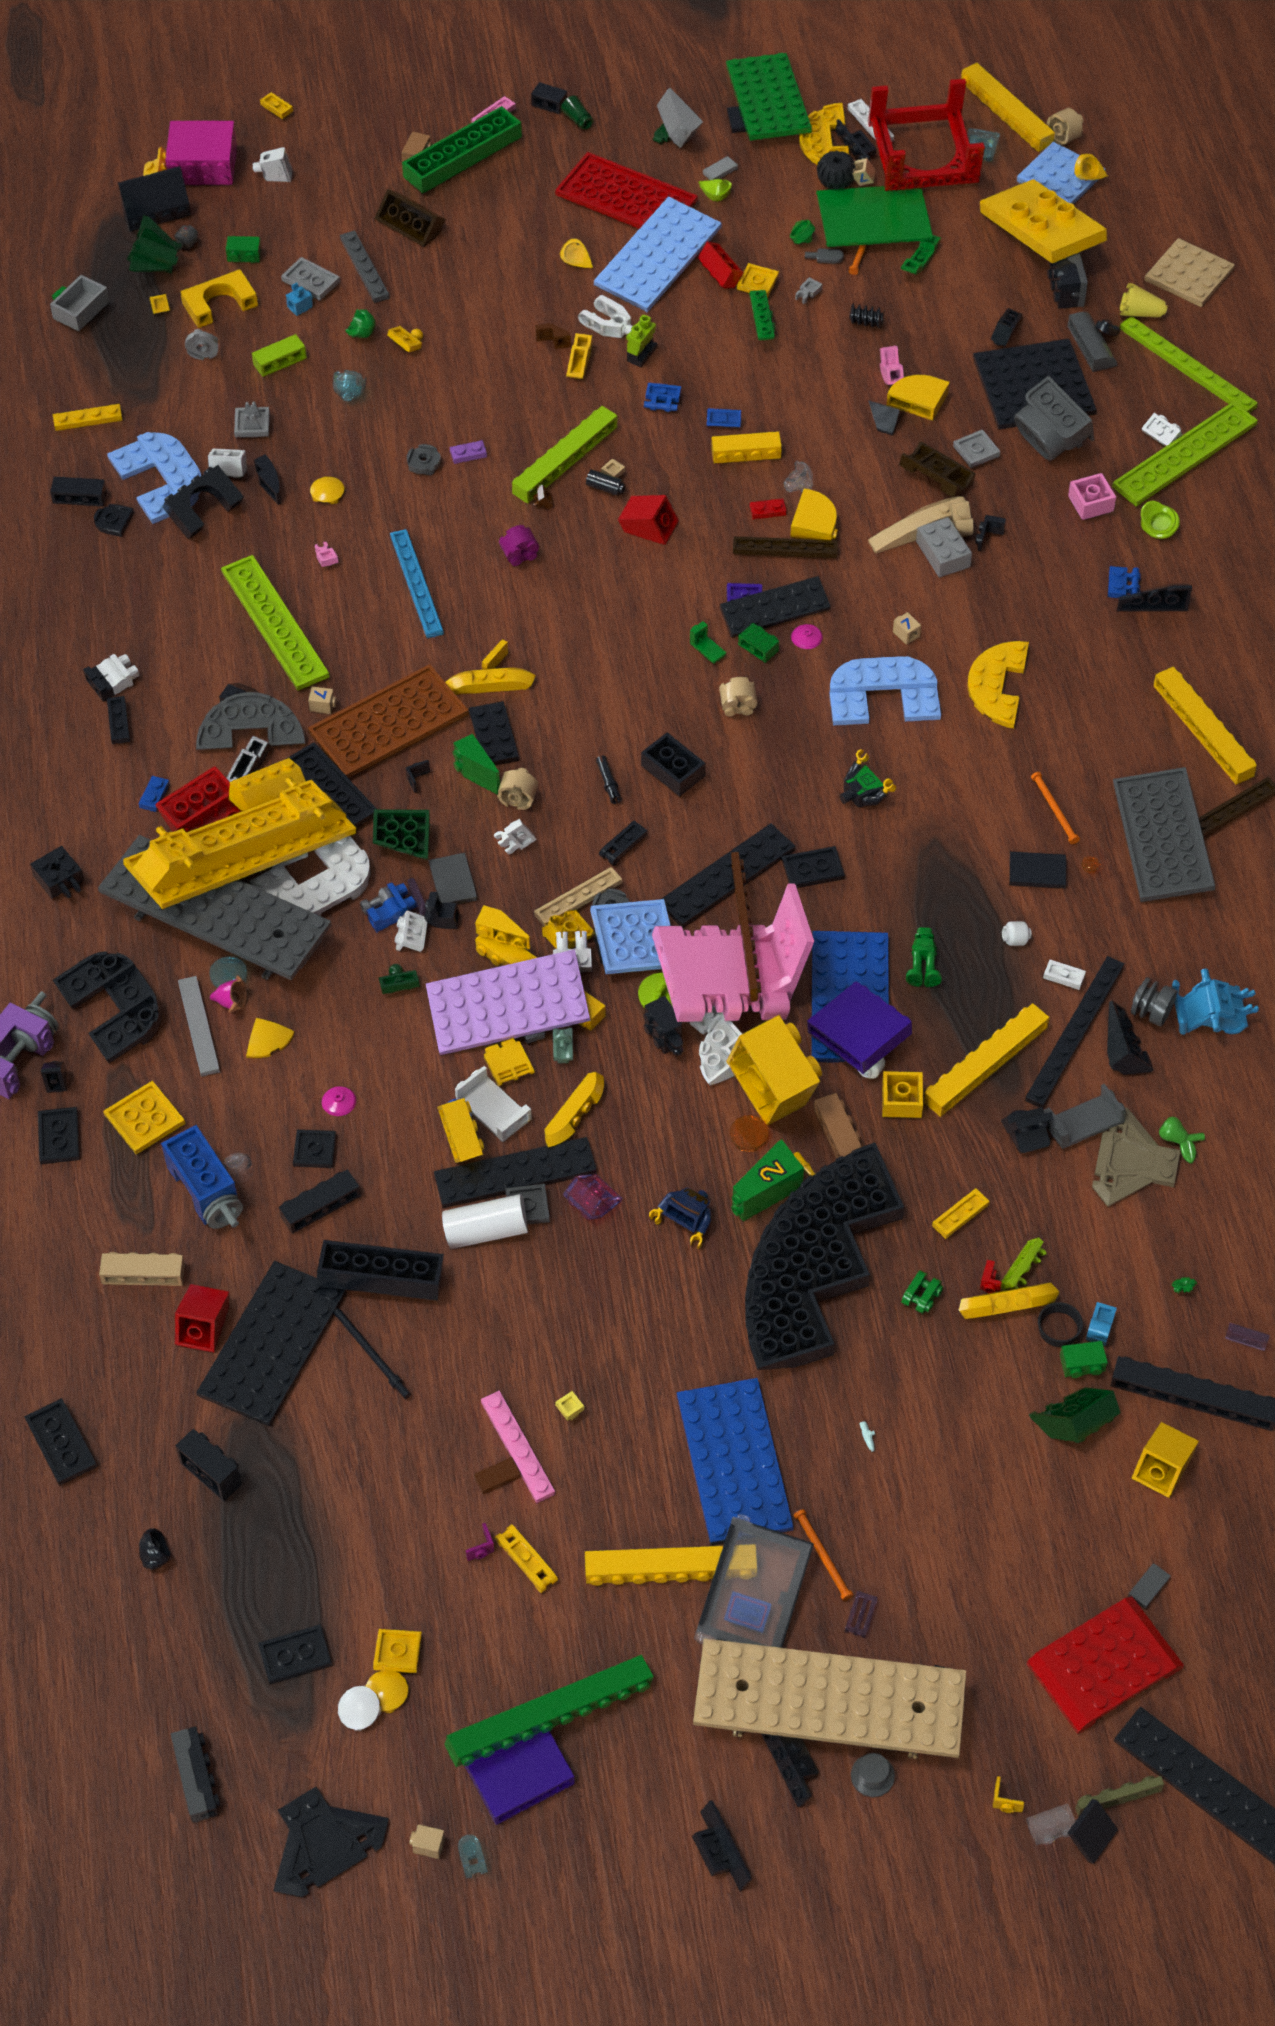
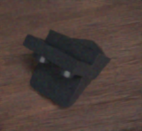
(1028, 1129)

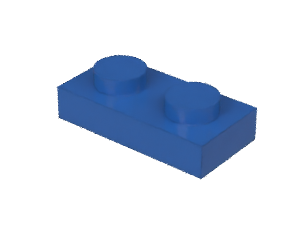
(723, 417)
(154, 793)

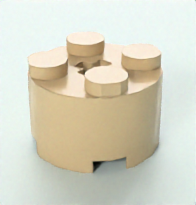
(1066, 125)
(738, 696)
(517, 789)

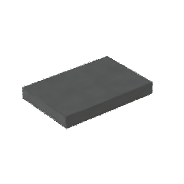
(453, 879)

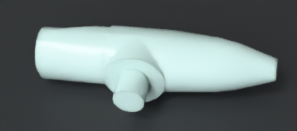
(867, 1434)

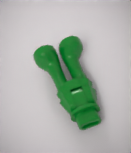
(924, 949)

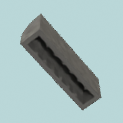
(1090, 341)

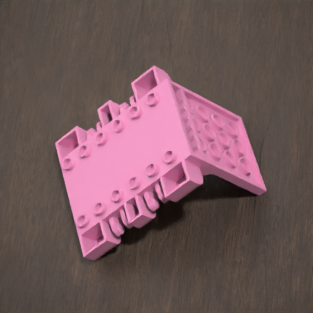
(712, 969)

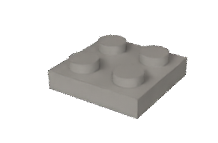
(976, 448)

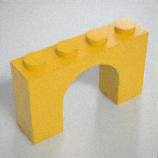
(231, 284)

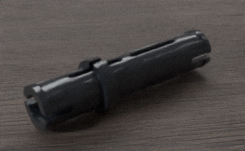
(610, 786)

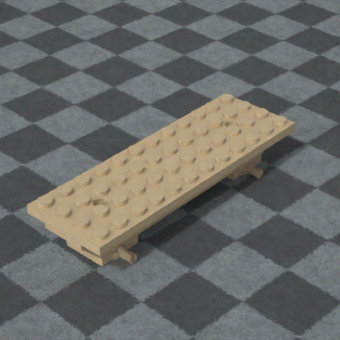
(830, 1698)

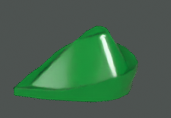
(802, 232)

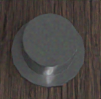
(872, 1775)

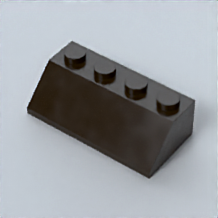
(409, 218)

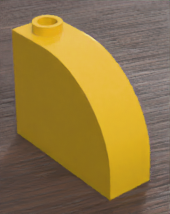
(918, 395)
(814, 517)

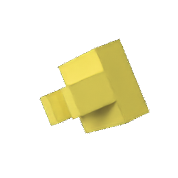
(569, 1406)

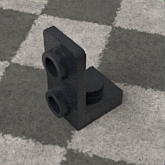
(992, 525)

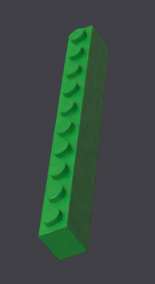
(548, 1711)

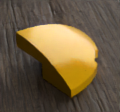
(267, 1037)

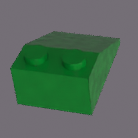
(475, 763)

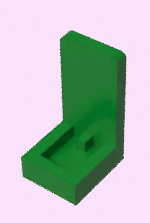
(707, 647)

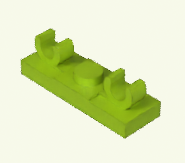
(1023, 1264)

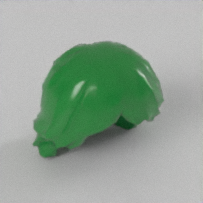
(362, 324)

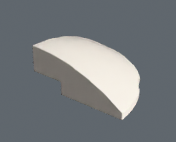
(716, 1049)

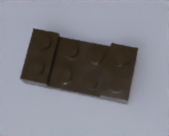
(951, 474)

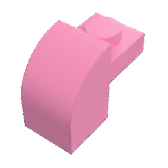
(890, 366)

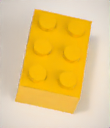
(460, 1130)

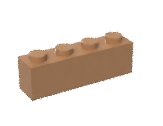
(836, 1125)

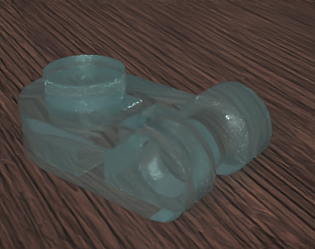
(468, 1849)

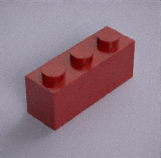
(720, 265)

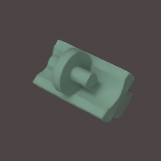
(562, 1045)

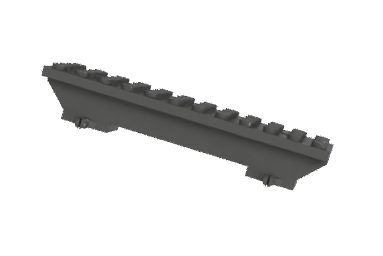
(230, 917)

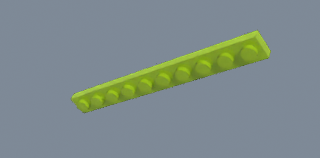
(1187, 364)

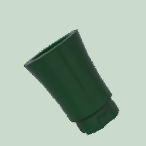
(577, 112)

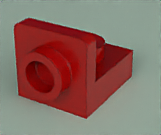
(988, 1280)

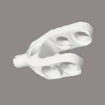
(615, 327)

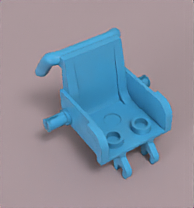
(1213, 1005)

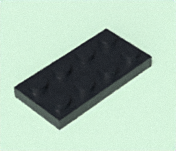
(494, 732)
(60, 1441)

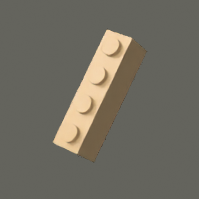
(142, 1269)

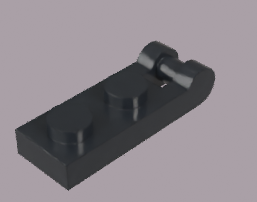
(623, 842)

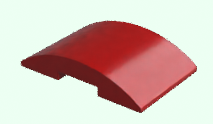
(198, 802)

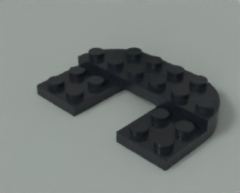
(138, 1004)

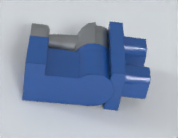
(392, 906)

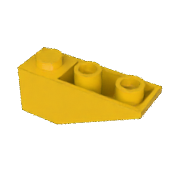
(497, 925)

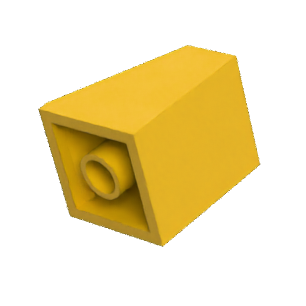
(1164, 1459)

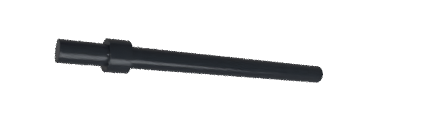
(394, 1380)

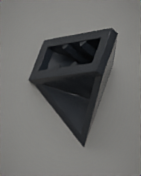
(886, 417)

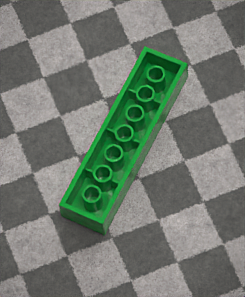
(462, 149)

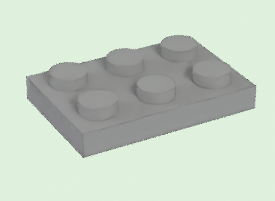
(311, 278)

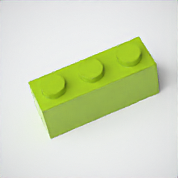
(279, 355)

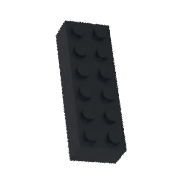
(380, 1270)

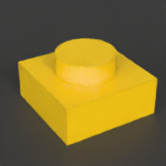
(159, 303)

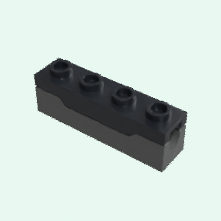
(194, 1774)

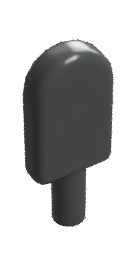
(826, 256)

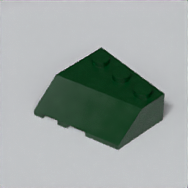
(403, 831)
(1078, 1414)

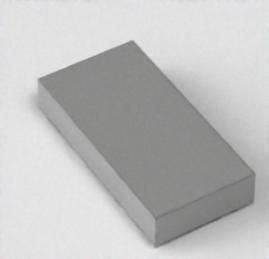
(720, 169)

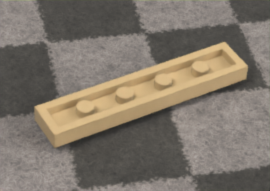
(579, 895)

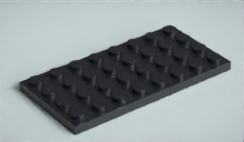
(270, 1344)

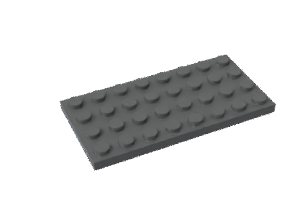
(1163, 834)

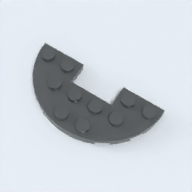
(249, 711)

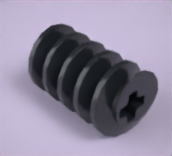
(868, 316)

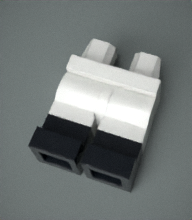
(111, 676)

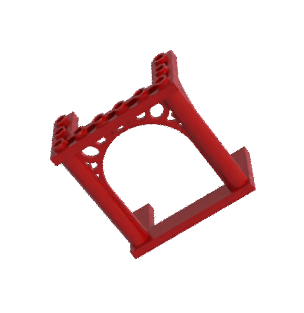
(894, 161)

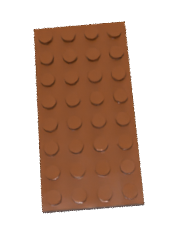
(388, 721)

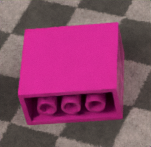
(203, 151)

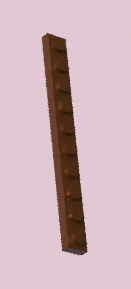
(746, 930)

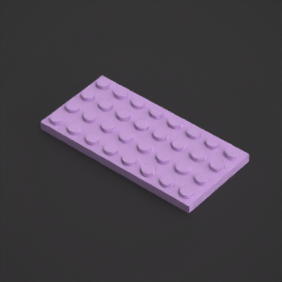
(507, 1002)

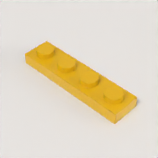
(87, 417)

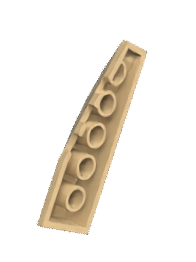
(906, 529)

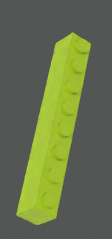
(565, 453)

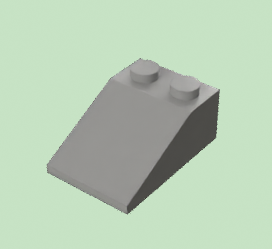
(678, 118)

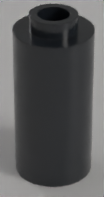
(605, 482)

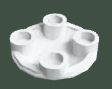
(359, 1708)

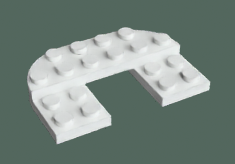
(344, 878)

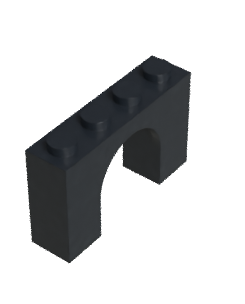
(213, 482)

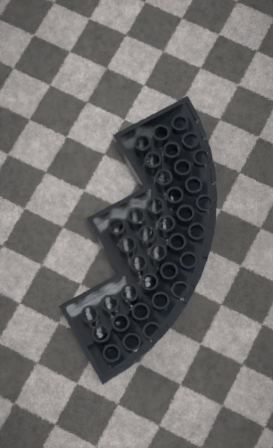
(812, 1257)

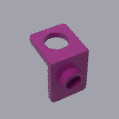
(482, 1550)

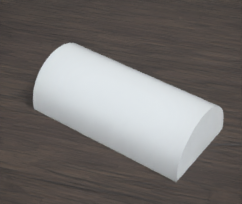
(485, 1221)

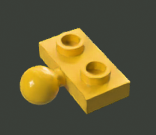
(407, 340)

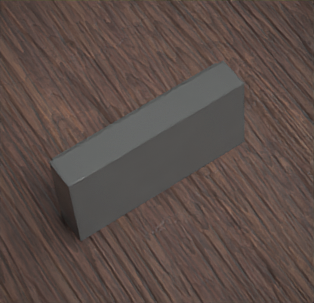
(1149, 1585)

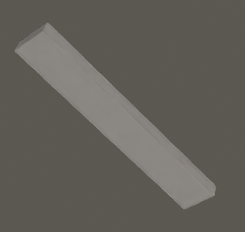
(198, 1026)

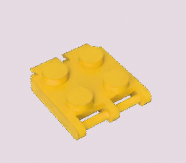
(508, 1061)

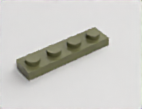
(1126, 1793)

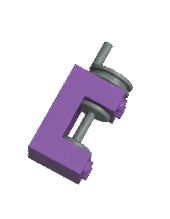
(25, 1030)

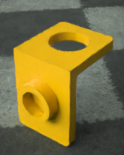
(1006, 1805)

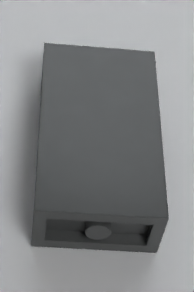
(1086, 1119)

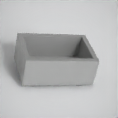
(79, 302)
(943, 547)

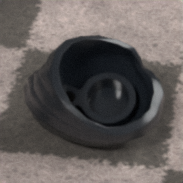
(153, 1549)

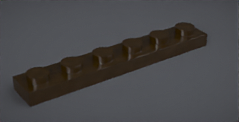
(785, 547)
(1237, 806)

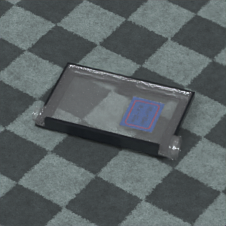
(754, 1586)

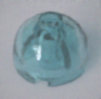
(348, 385)

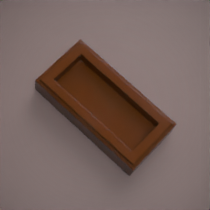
(497, 1475)

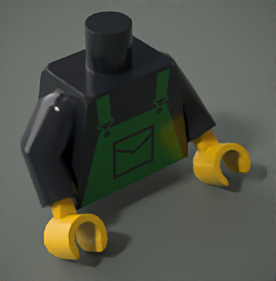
(863, 785)

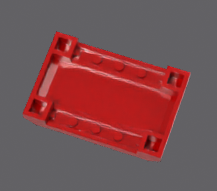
(1104, 1663)

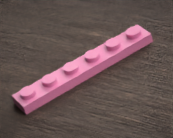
(518, 1447)

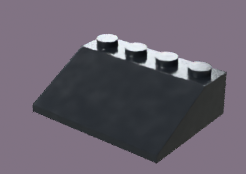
(155, 195)

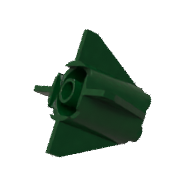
(153, 249)

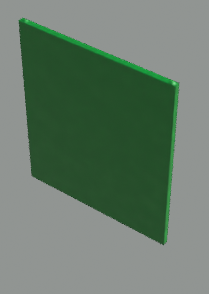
(873, 216)

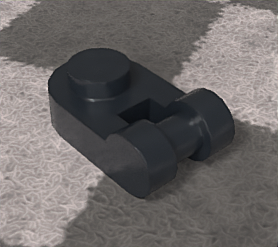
(1107, 327)

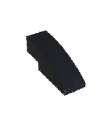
(268, 477)
(249, 759)

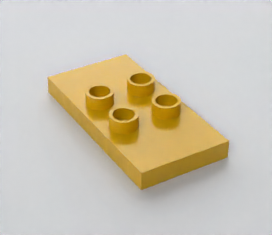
(1043, 220)

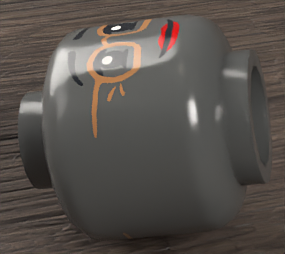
(187, 236)

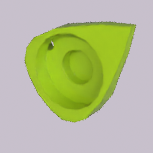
(716, 189)

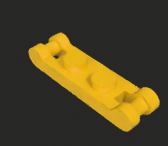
(526, 1558)

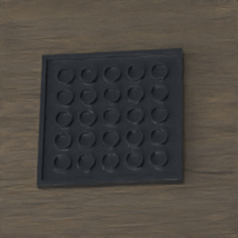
(1014, 371)

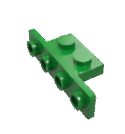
(762, 315)

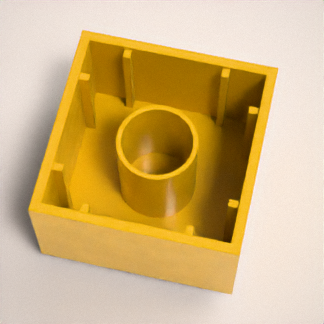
(774, 1069)

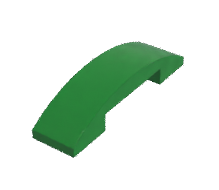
(921, 256)

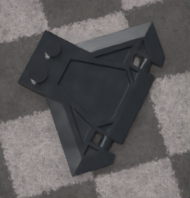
(323, 1842)

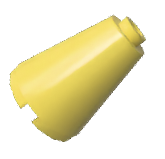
(1141, 303)

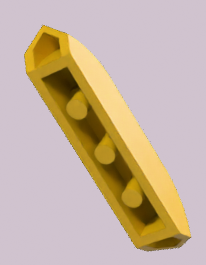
(490, 680)
(570, 1114)
(1008, 1300)

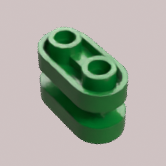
(925, 1302)

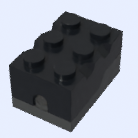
(1068, 282)

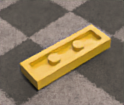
(960, 1213)

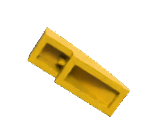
(579, 356)

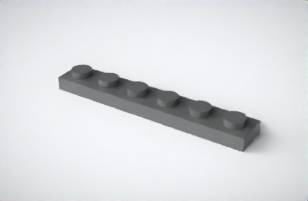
(364, 266)

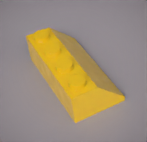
(264, 784)

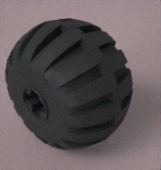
(836, 170)

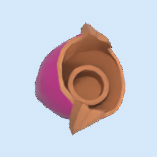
(231, 994)

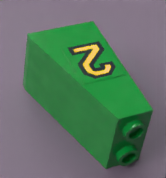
(767, 1182)

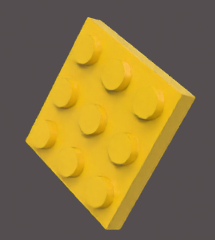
(144, 1117)

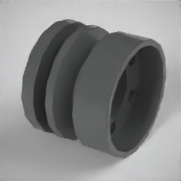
(1153, 1001)

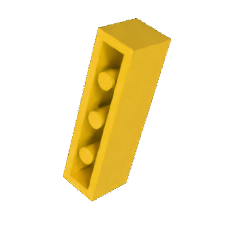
(746, 447)

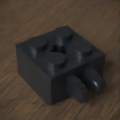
(57, 873)
(663, 1026)

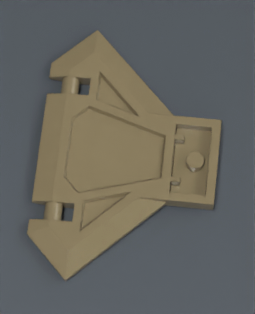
(1132, 1161)

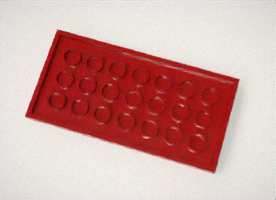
(618, 190)

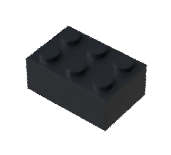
(673, 764)
(209, 1464)

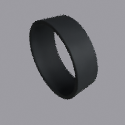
(1060, 1307)

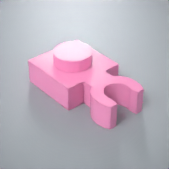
(326, 556)

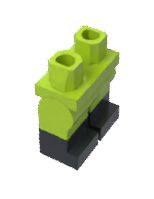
(640, 341)

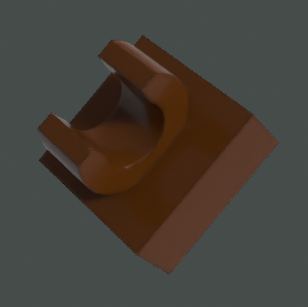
(543, 497)

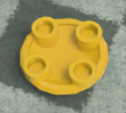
(327, 490)
(390, 1689)

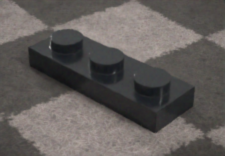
(118, 720)

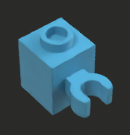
(299, 299)

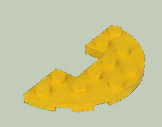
(819, 140)
(987, 681)

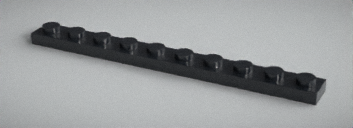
(1074, 1032)

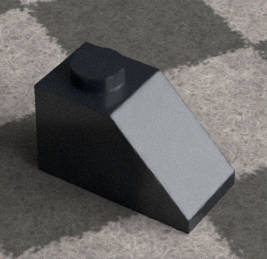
(54, 1076)

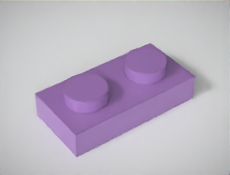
(468, 452)

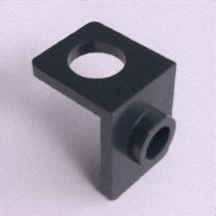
(417, 770)

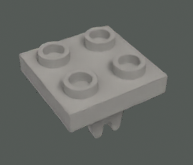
(252, 421)

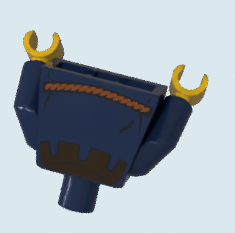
(687, 1209)

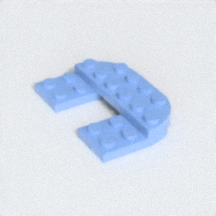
(170, 460)
(857, 676)

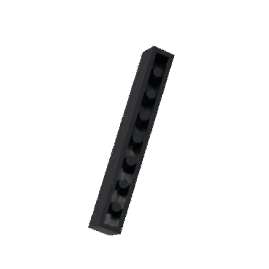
(1194, 1393)

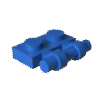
(662, 392)
(1118, 579)

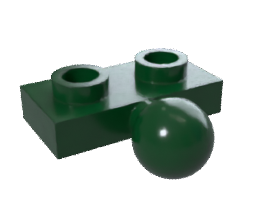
(398, 980)

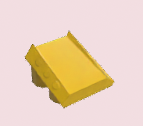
(568, 923)

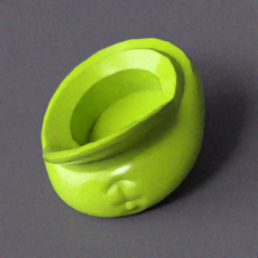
(1159, 520)

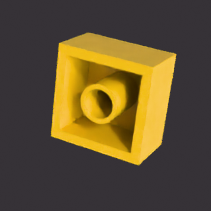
(902, 1094)

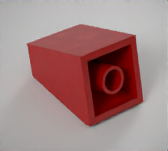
(649, 518)
(201, 1317)

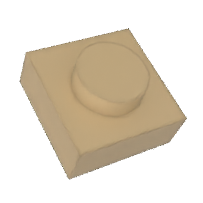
(613, 468)

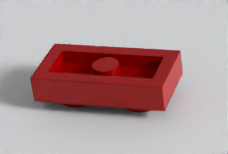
(767, 508)

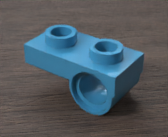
(1101, 1323)

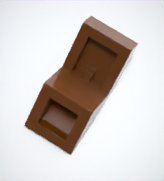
(549, 331)

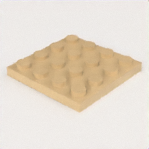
(1189, 272)

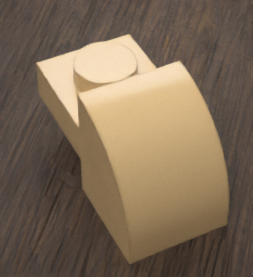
(962, 518)

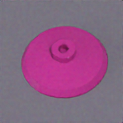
(806, 636)
(339, 1101)

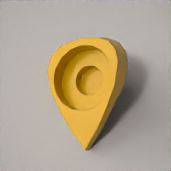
(1088, 168)
(575, 254)

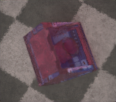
(591, 1196)

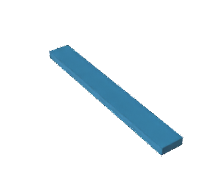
(416, 583)

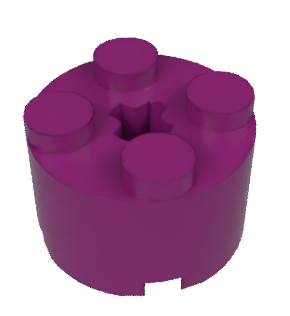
(519, 545)

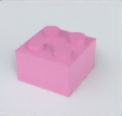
(1092, 496)

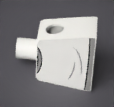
(274, 165)

